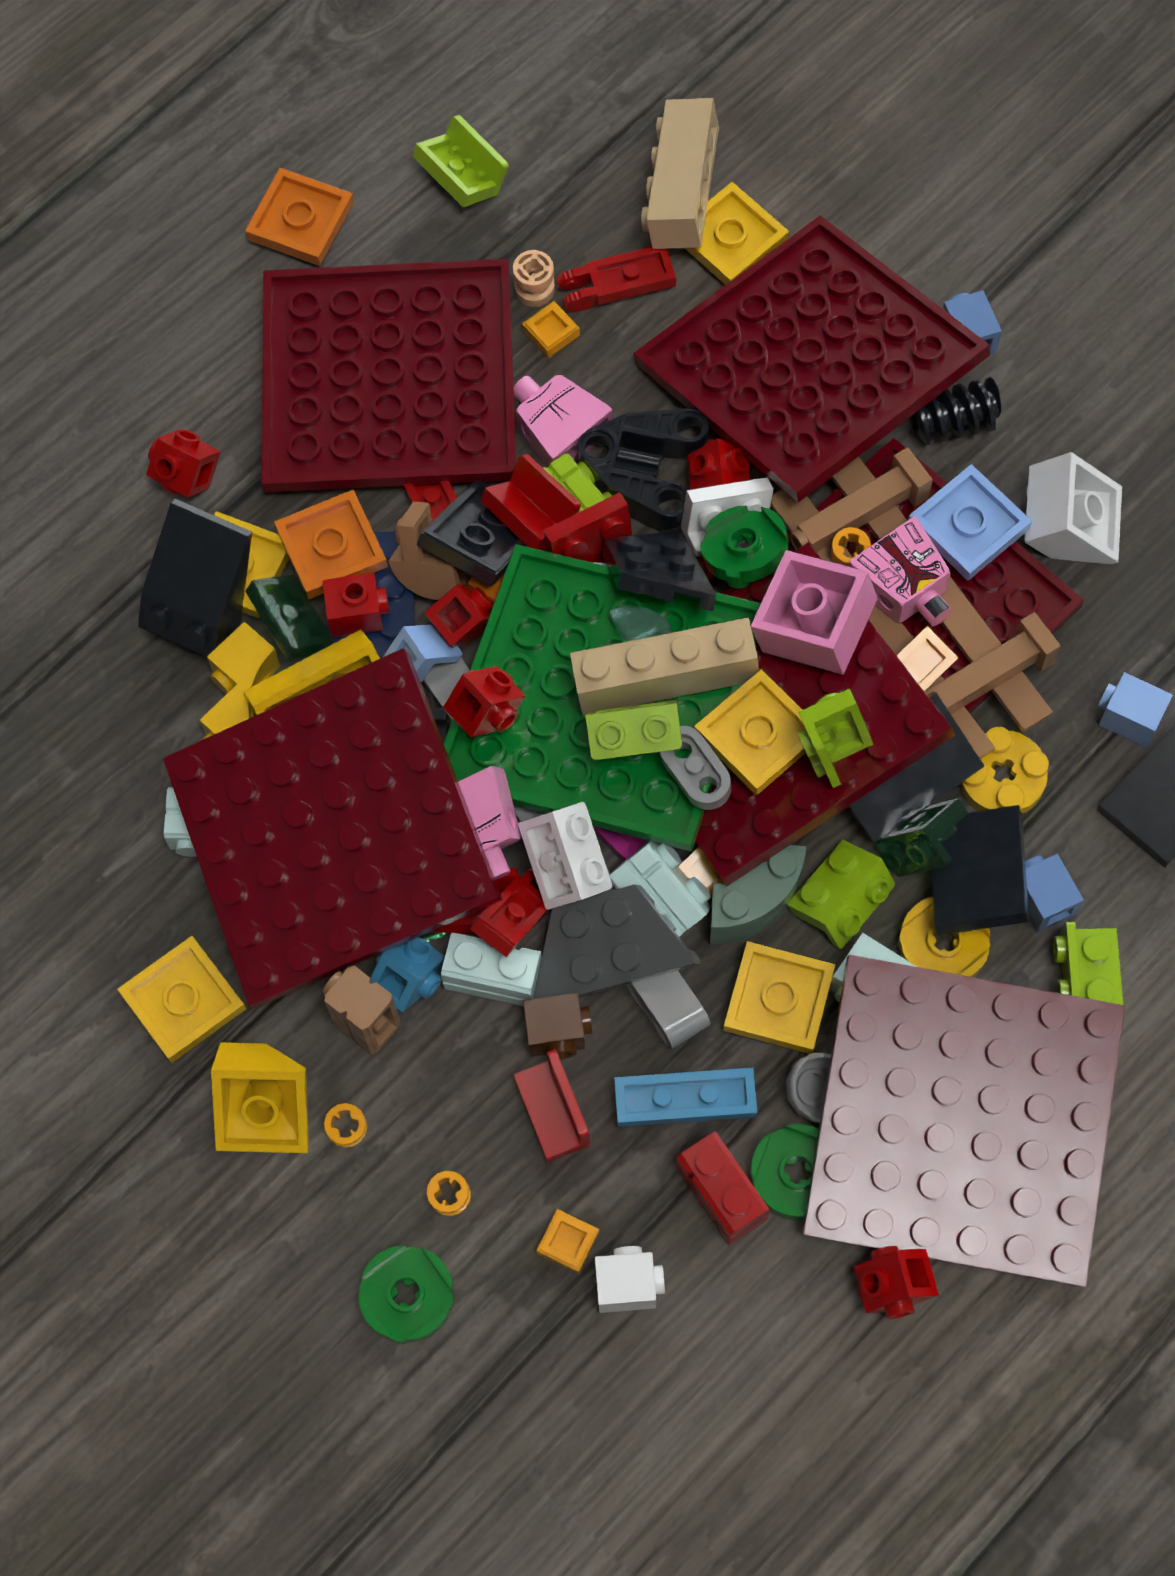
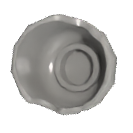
(807, 1085)

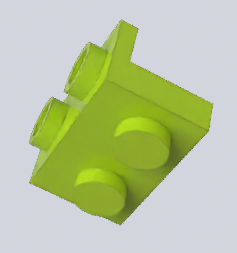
(463, 163)
(833, 732)
(843, 892)

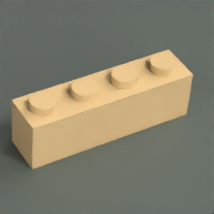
(681, 173)
(665, 666)

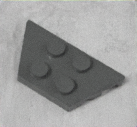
(608, 944)

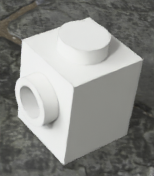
(628, 1280)

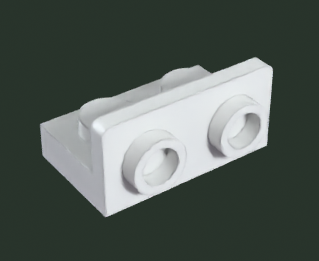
(707, 502)
(565, 855)

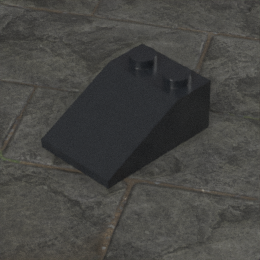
(196, 579)

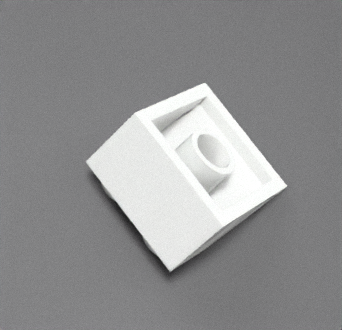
(1073, 511)

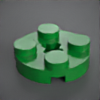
(746, 564)
(768, 1165)
(378, 1291)

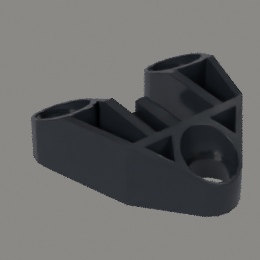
(634, 458)

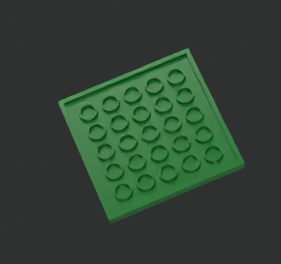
(540, 617)

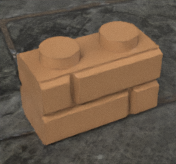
(361, 1009)

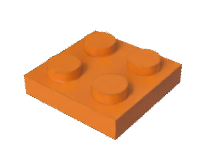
(299, 216)
(330, 542)

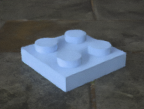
(971, 522)

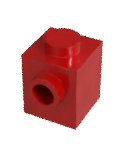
(354, 604)
(461, 614)

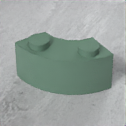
(756, 898)

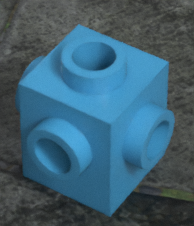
(409, 972)

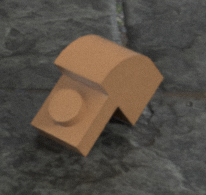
(417, 567)

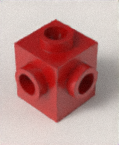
(182, 462)
(717, 465)
(484, 701)
(895, 1281)

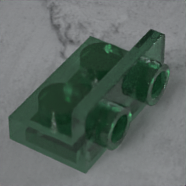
(289, 616)
(917, 842)

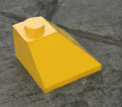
(259, 1100)

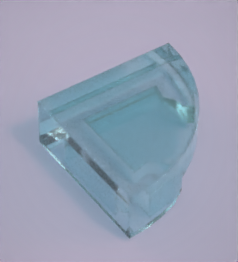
(638, 623)

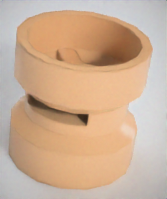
(533, 278)

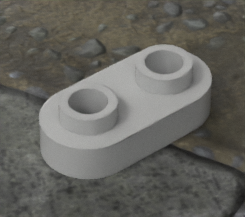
(697, 770)

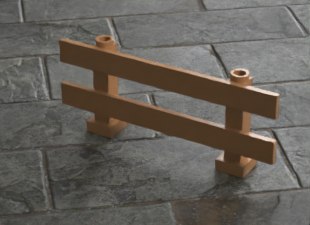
(992, 664)

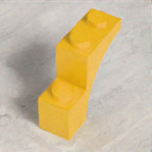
(236, 666)

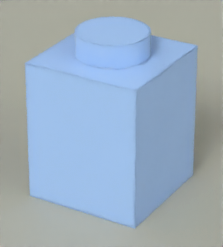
(1133, 709)

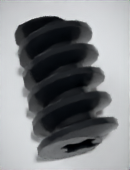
(957, 409)

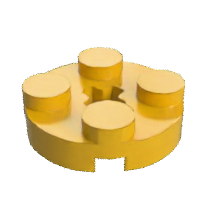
(1026, 765)
(918, 944)

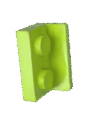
(634, 730)
(1089, 963)

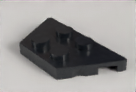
(658, 567)

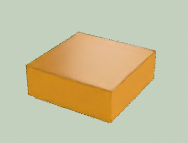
(551, 329)
(568, 1241)

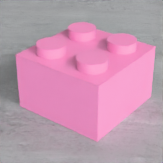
(814, 612)

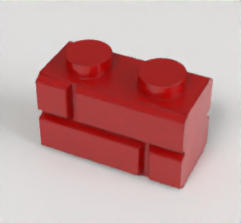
(722, 1188)

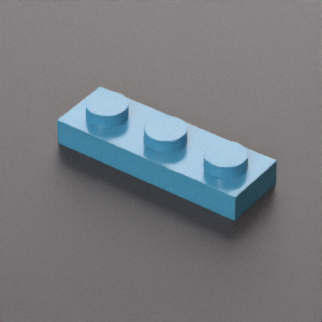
(685, 1097)

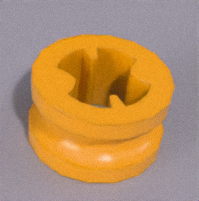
(842, 537)
(334, 1133)
(434, 1190)

